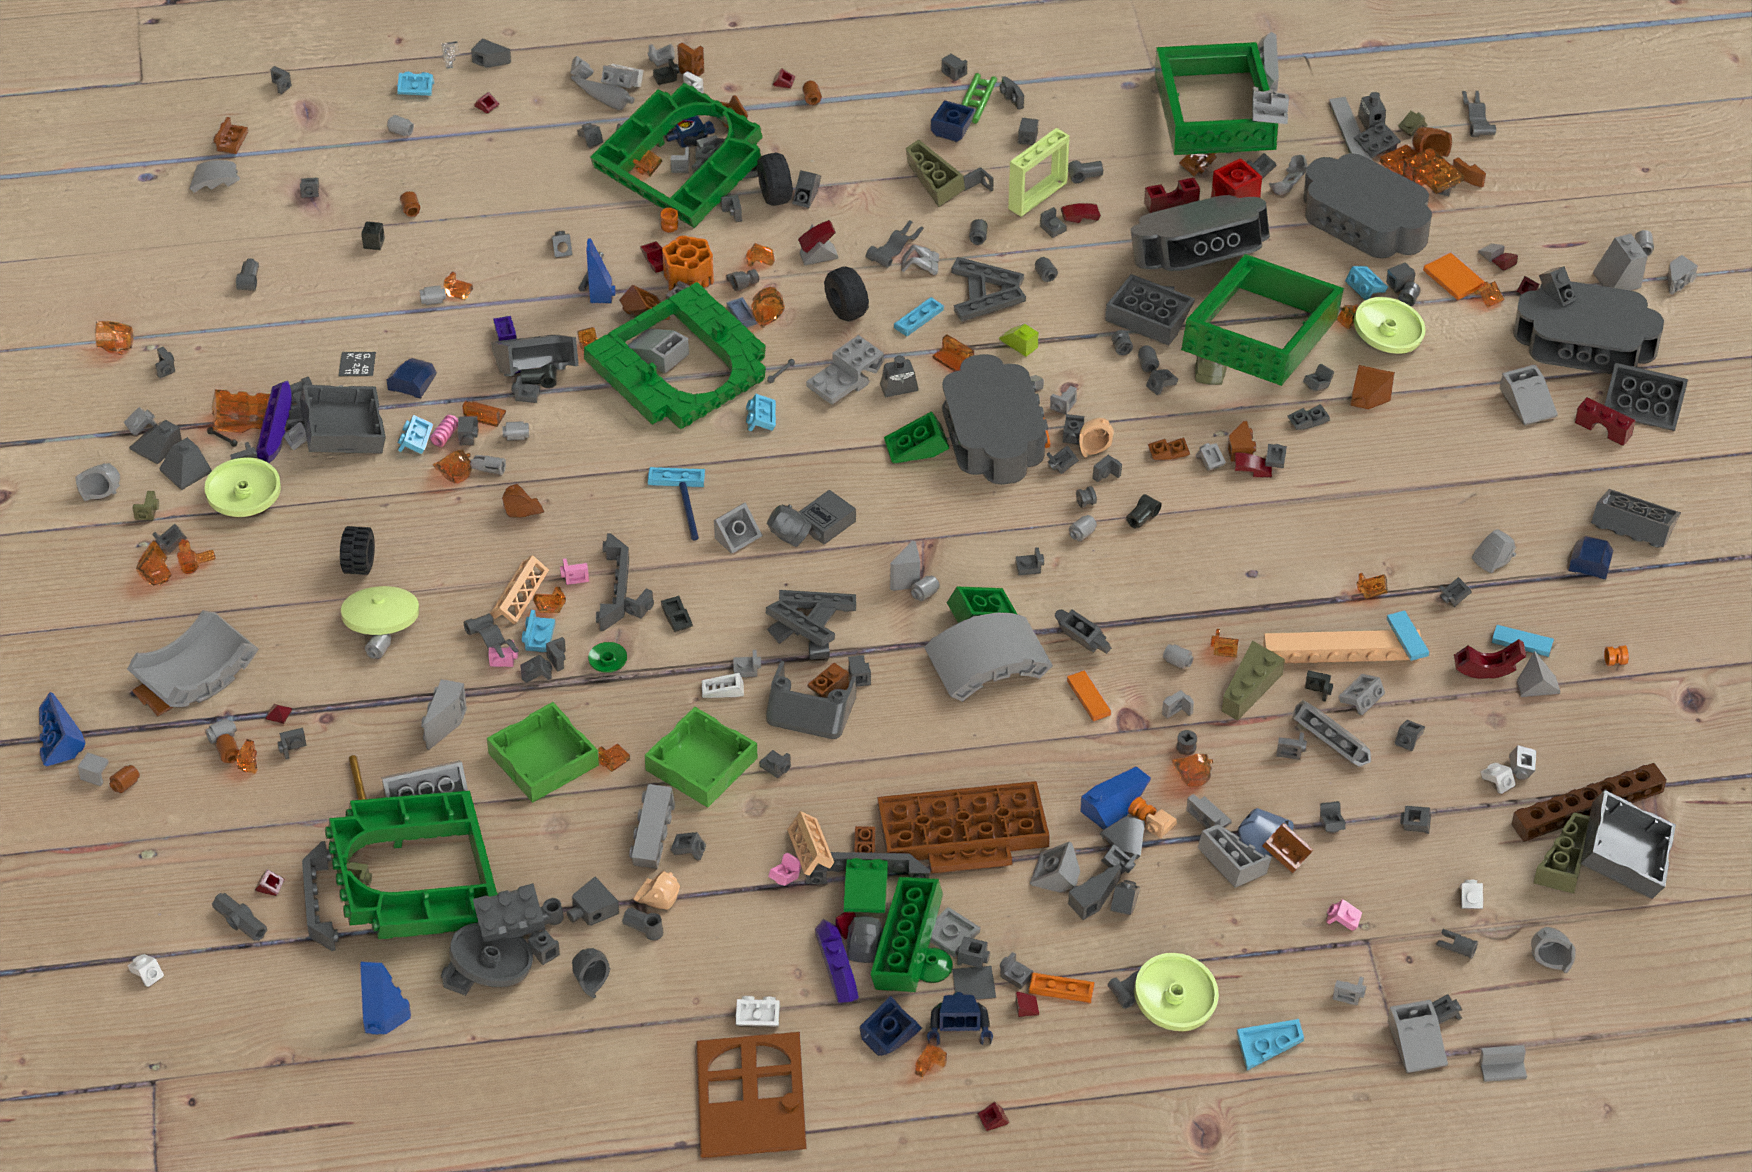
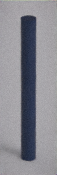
(688, 510)

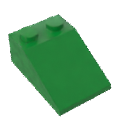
(917, 440)
(978, 601)
(865, 885)

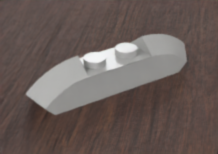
(1268, 52)
(1332, 733)

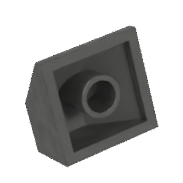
(157, 441)
(185, 464)

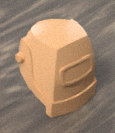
(1095, 436)
(659, 892)

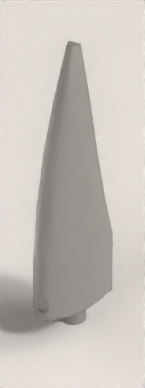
(606, 93)

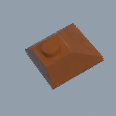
(638, 301)
(1372, 387)

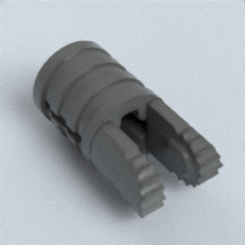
(1461, 944)

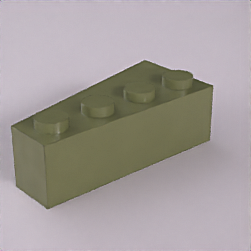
(935, 173)
(1252, 679)
(1563, 861)

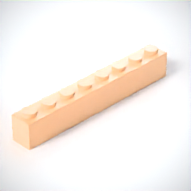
(1336, 646)

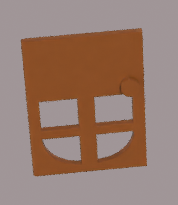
(751, 1123)

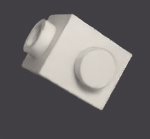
(1500, 775)
(1471, 895)
(146, 968)

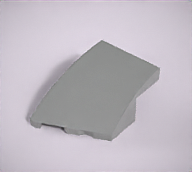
(1270, 106)
(213, 174)

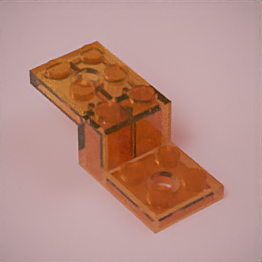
(1423, 168)

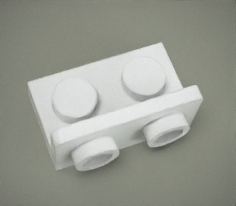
(757, 1012)

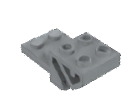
(845, 371)

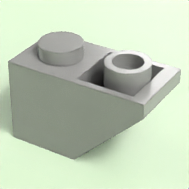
(1681, 273)

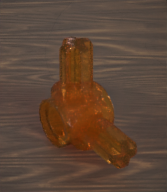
(189, 560)

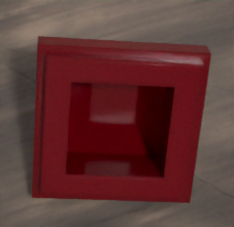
(1527, 285)
(278, 713)

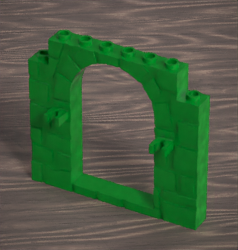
(653, 121)
(648, 390)
(399, 820)

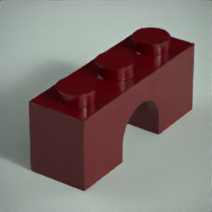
(1185, 193)
(1618, 425)

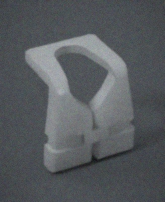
(928, 261)

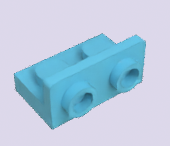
(415, 83)
(1365, 282)
(761, 412)
(415, 434)
(538, 632)

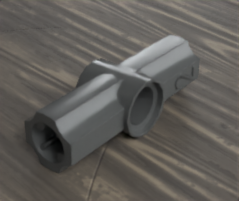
(239, 916)

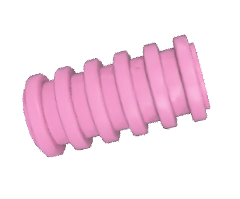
(444, 430)

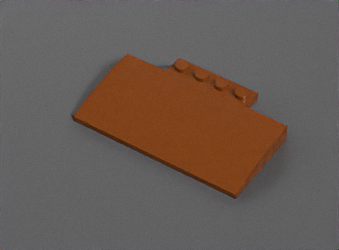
(965, 825)

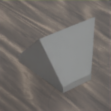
(819, 253)
(1537, 679)

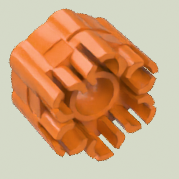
(688, 261)

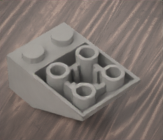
(661, 347)
(1528, 394)
(444, 712)
(1417, 1036)

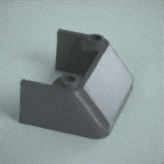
(535, 352)
(808, 712)

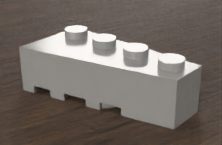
(652, 826)

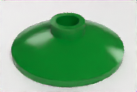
(607, 657)
(937, 970)

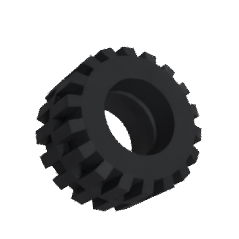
(357, 550)

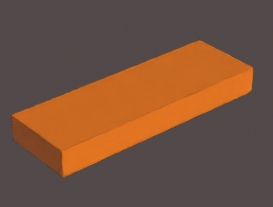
(1088, 695)
(1061, 987)

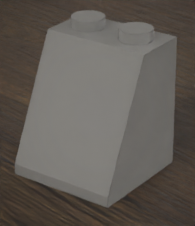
(1622, 264)

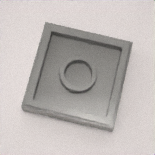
(950, 930)

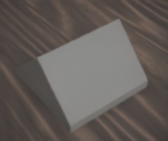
(736, 528)
(905, 568)

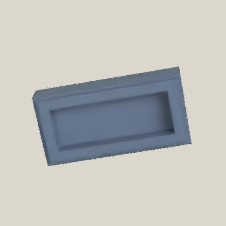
(742, 312)

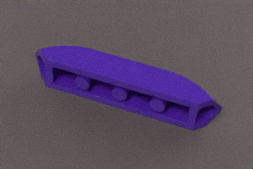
(274, 422)
(836, 962)

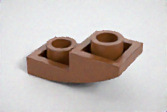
(1472, 174)
(1164, 451)
(148, 697)
(864, 839)

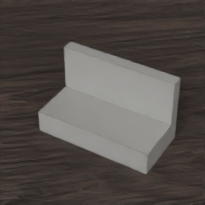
(1206, 812)
(1503, 1063)

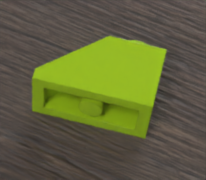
(1021, 338)

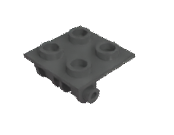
(1378, 139)

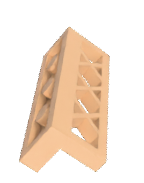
(517, 585)
(813, 839)

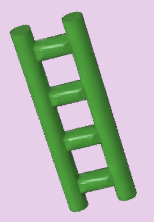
(967, 101)

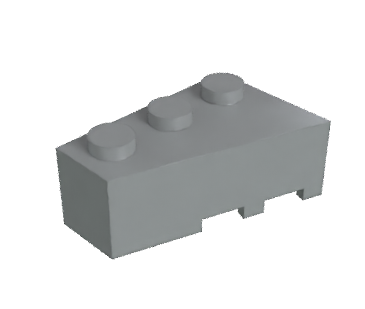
(1232, 857)

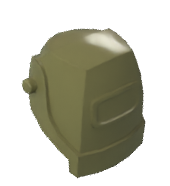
(1209, 372)

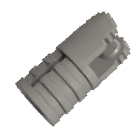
(489, 464)

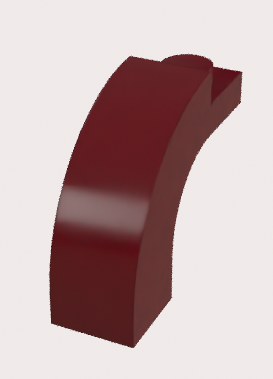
(1489, 665)

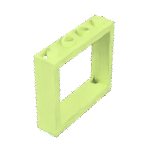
(1053, 143)

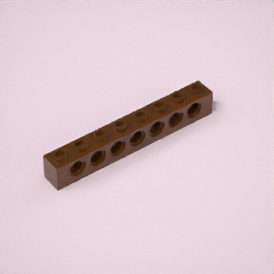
(1554, 813)

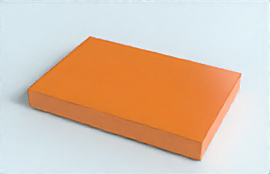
(1453, 276)

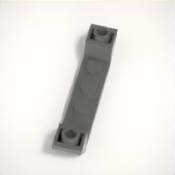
(612, 613)
(896, 863)
(320, 932)

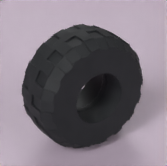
(775, 179)
(846, 293)

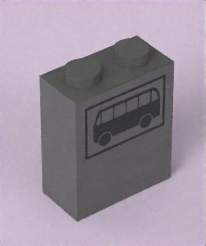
(828, 516)

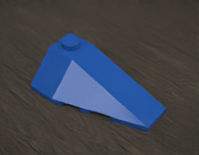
(600, 281)
(60, 734)
(1111, 799)
(381, 1000)

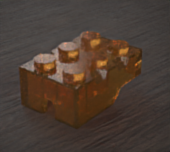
(238, 411)

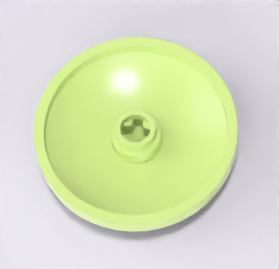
(1389, 325)
(242, 487)
(380, 610)
(1176, 992)

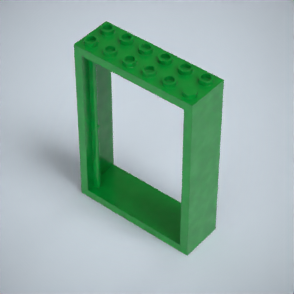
(1216, 135)
(1252, 355)

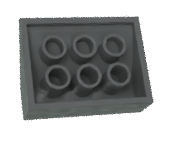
(1149, 309)
(1646, 395)
(1635, 518)

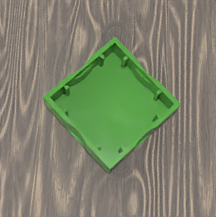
(542, 752)
(701, 757)

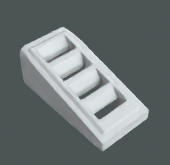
(722, 681)

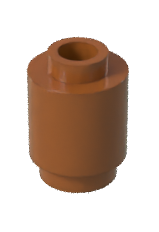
(811, 92)
(410, 203)
(227, 748)
(124, 778)

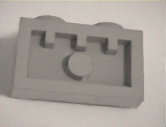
(1363, 693)

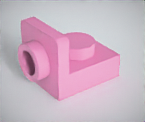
(574, 573)

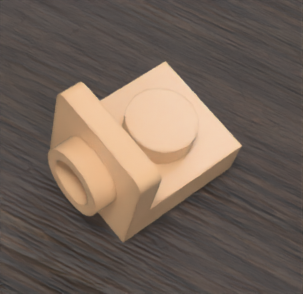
(1160, 823)

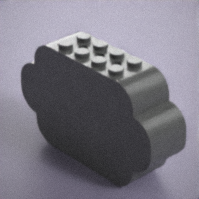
(1367, 205)
(1200, 233)
(1591, 332)
(994, 419)

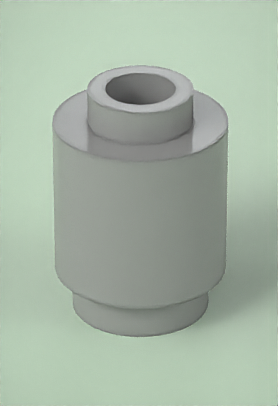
(400, 125)
(1645, 240)
(432, 295)
(516, 430)
(1082, 528)
(924, 588)
(378, 645)
(1178, 656)
(220, 728)

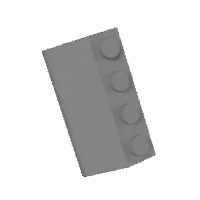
(428, 780)

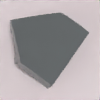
(1126, 835)

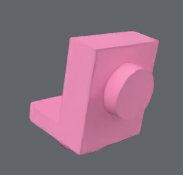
(507, 661)
(786, 871)
(1344, 914)

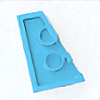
(1268, 1040)

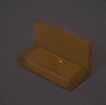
(952, 353)
(485, 414)

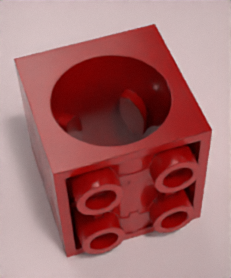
(1236, 180)

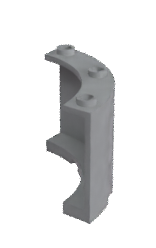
(986, 650)
(195, 663)

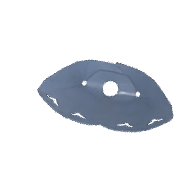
(1258, 828)

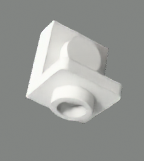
(693, 80)

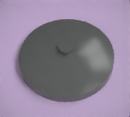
(490, 963)

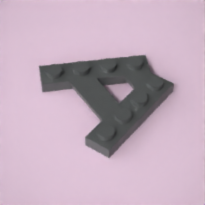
(979, 302)
(823, 607)

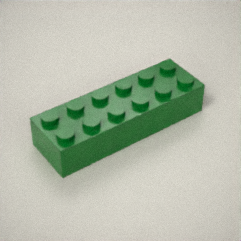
(907, 934)

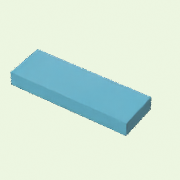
(918, 316)
(675, 476)
(1407, 635)
(1532, 642)

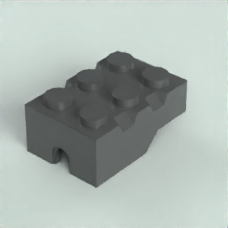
(509, 914)

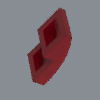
(1078, 211)
(819, 233)
(653, 255)
(1253, 464)

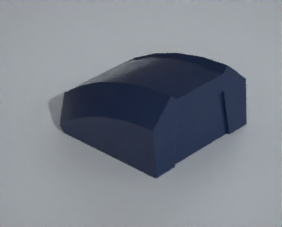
(952, 120)
(412, 377)
(1591, 557)
(888, 1028)

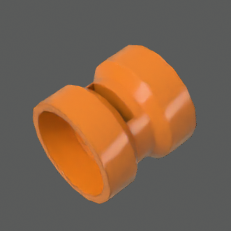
(669, 219)
(1616, 655)
(1140, 809)

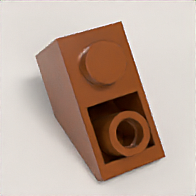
(1241, 441)
(830, 679)

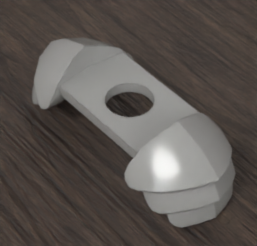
(1296, 169)

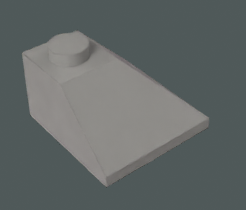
(1057, 869)

